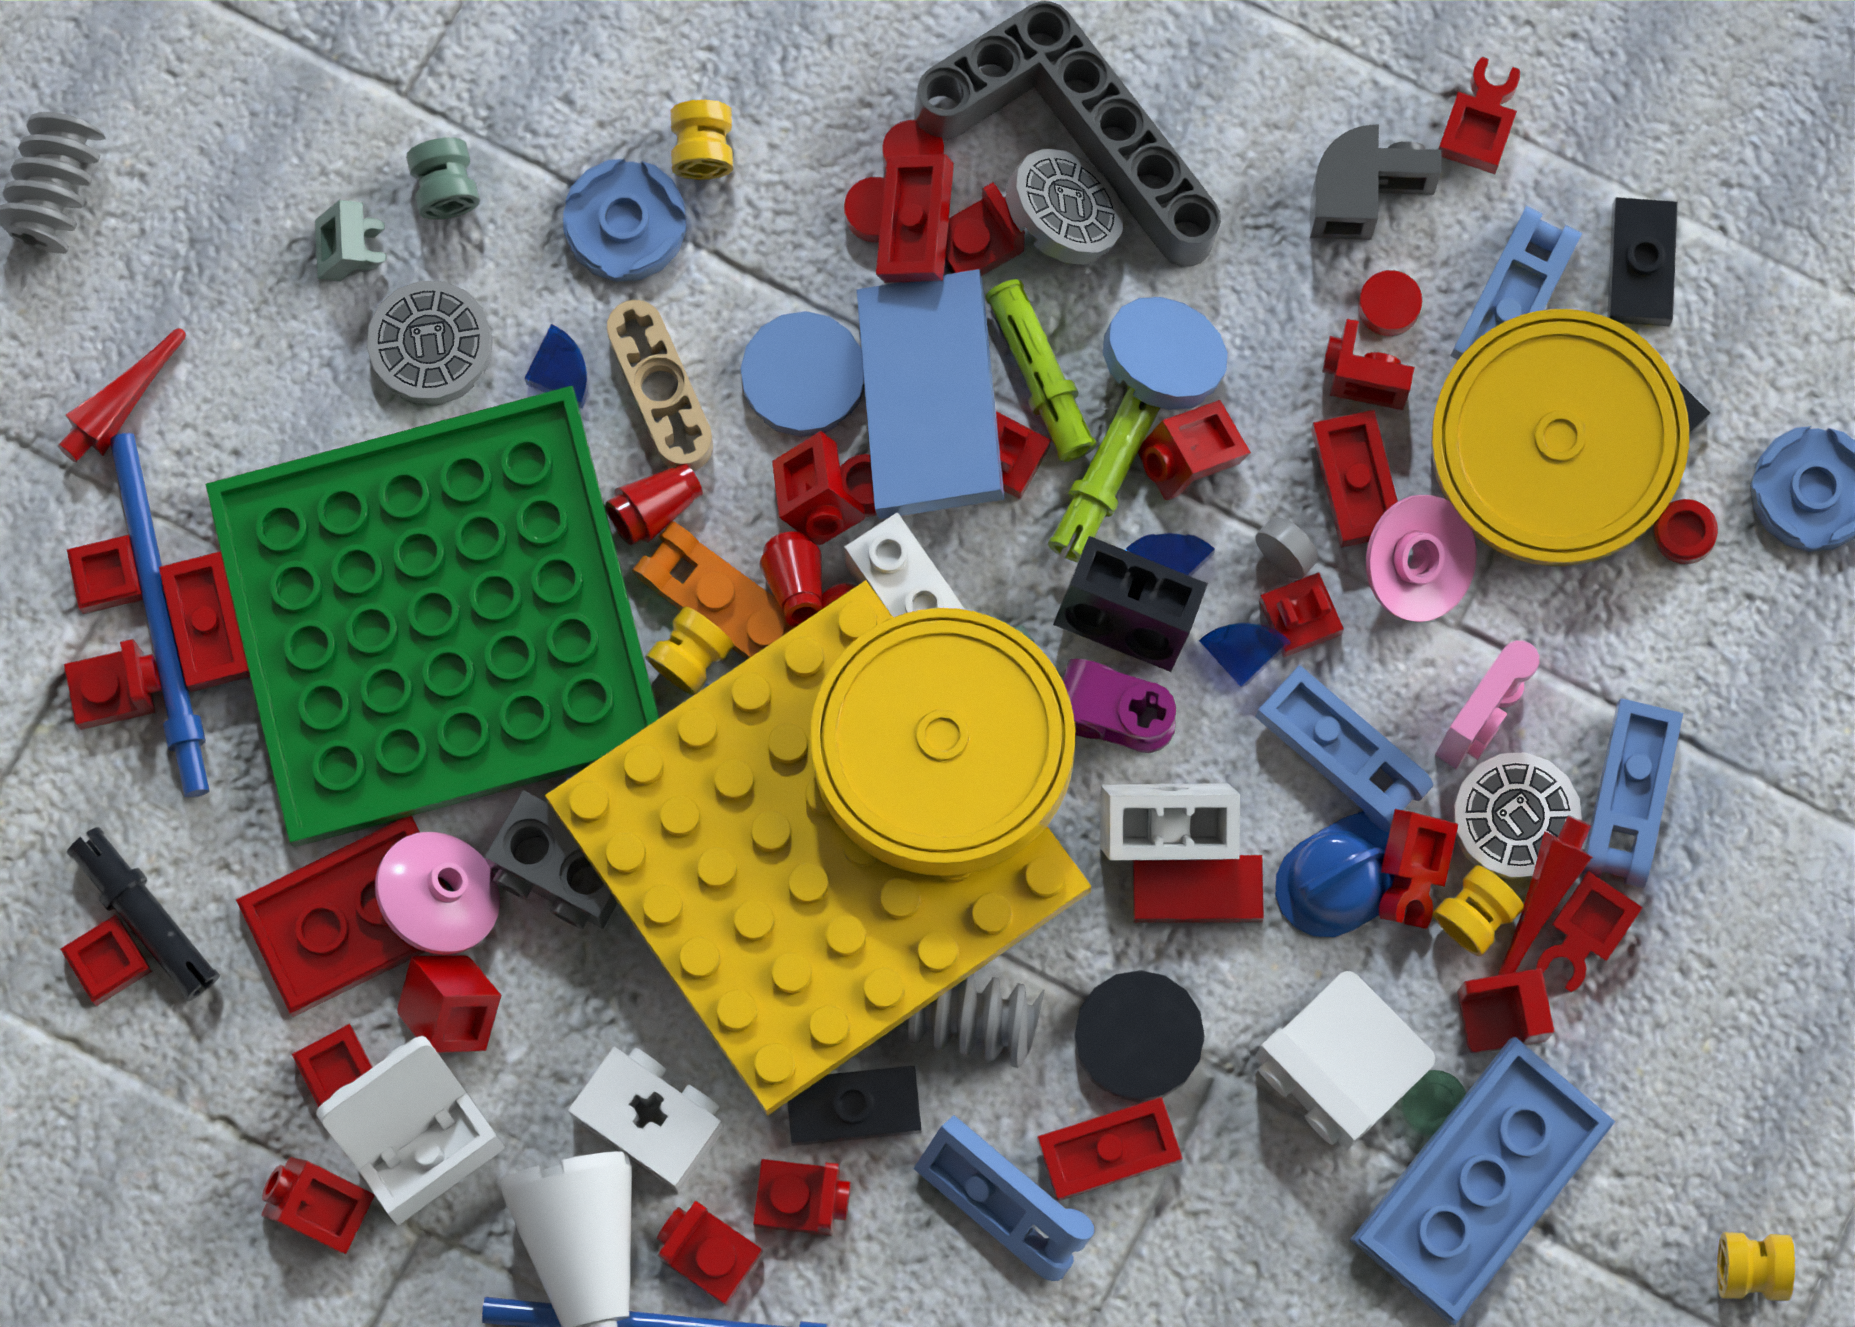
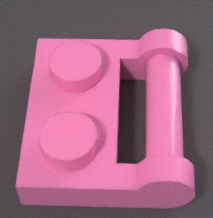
(1482, 712)

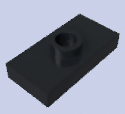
(1642, 261)
(856, 1107)

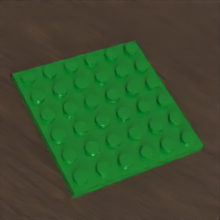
(432, 615)

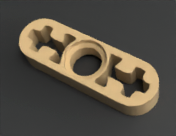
(657, 340)

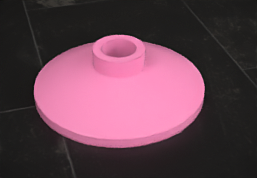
(1440, 562)
(421, 908)

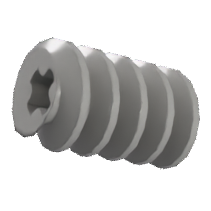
(45, 179)
(980, 1017)

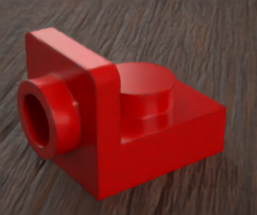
(983, 235)
(1367, 379)
(1191, 448)
(812, 490)
(112, 686)
(800, 1197)
(315, 1203)
(707, 1251)

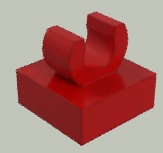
(1020, 454)
(1302, 613)

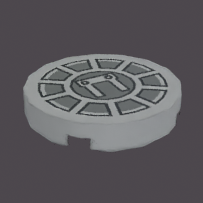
(1065, 206)
(429, 342)

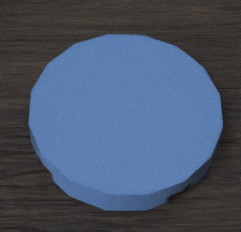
(624, 220)
(1165, 352)
(803, 373)
(1807, 488)

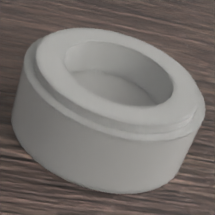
(1287, 547)

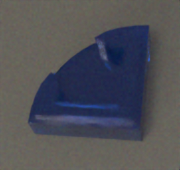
(559, 365)
(1175, 551)
(1244, 648)

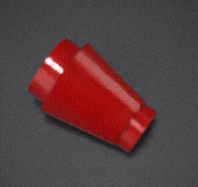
(651, 503)
(794, 575)

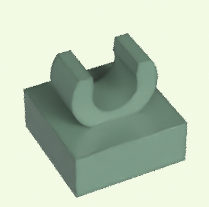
(341, 241)

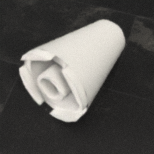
(578, 1234)

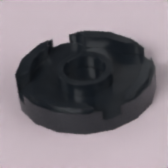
(1139, 1036)

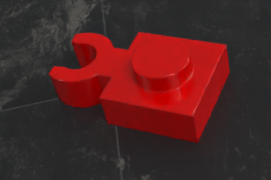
(1479, 124)
(1417, 856)
(1594, 922)

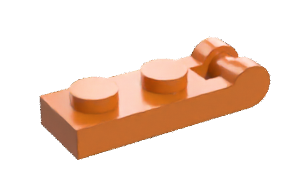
(714, 590)

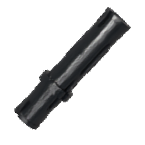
(127, 894)

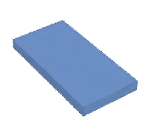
(929, 395)
(1482, 1181)

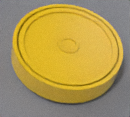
(1560, 437)
(942, 741)

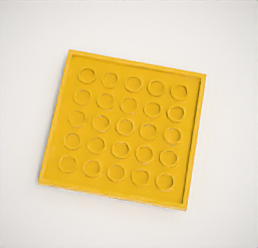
(758, 897)

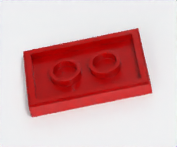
(325, 924)

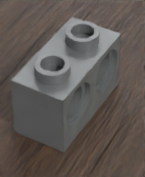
(554, 873)

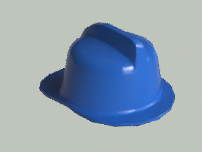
(1334, 878)

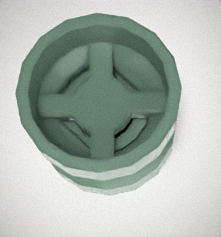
(442, 178)

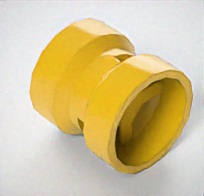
(701, 139)
(689, 650)
(1478, 910)
(1755, 1266)

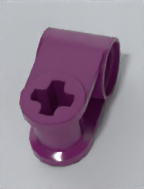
(1109, 702)

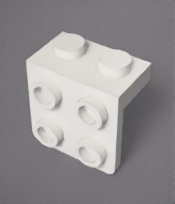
(1345, 1059)
(409, 1128)

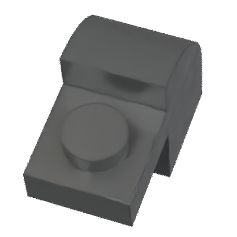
(1356, 171)

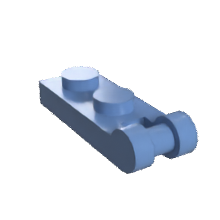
(1520, 280)
(1342, 746)
(1633, 789)
(1004, 1200)

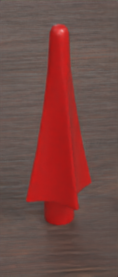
(108, 409)
(1556, 869)

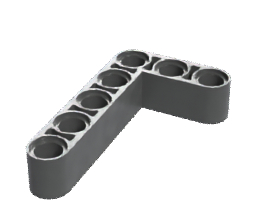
(1082, 115)

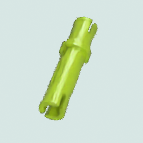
(1051, 393)
(1096, 492)

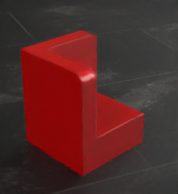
(449, 1003)
(1504, 1009)

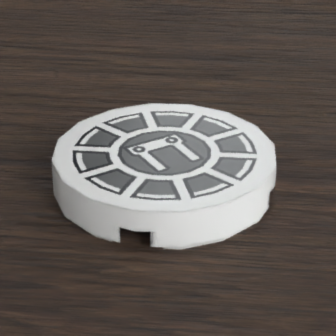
(1508, 808)

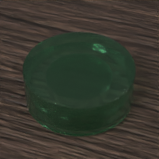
(1431, 1101)

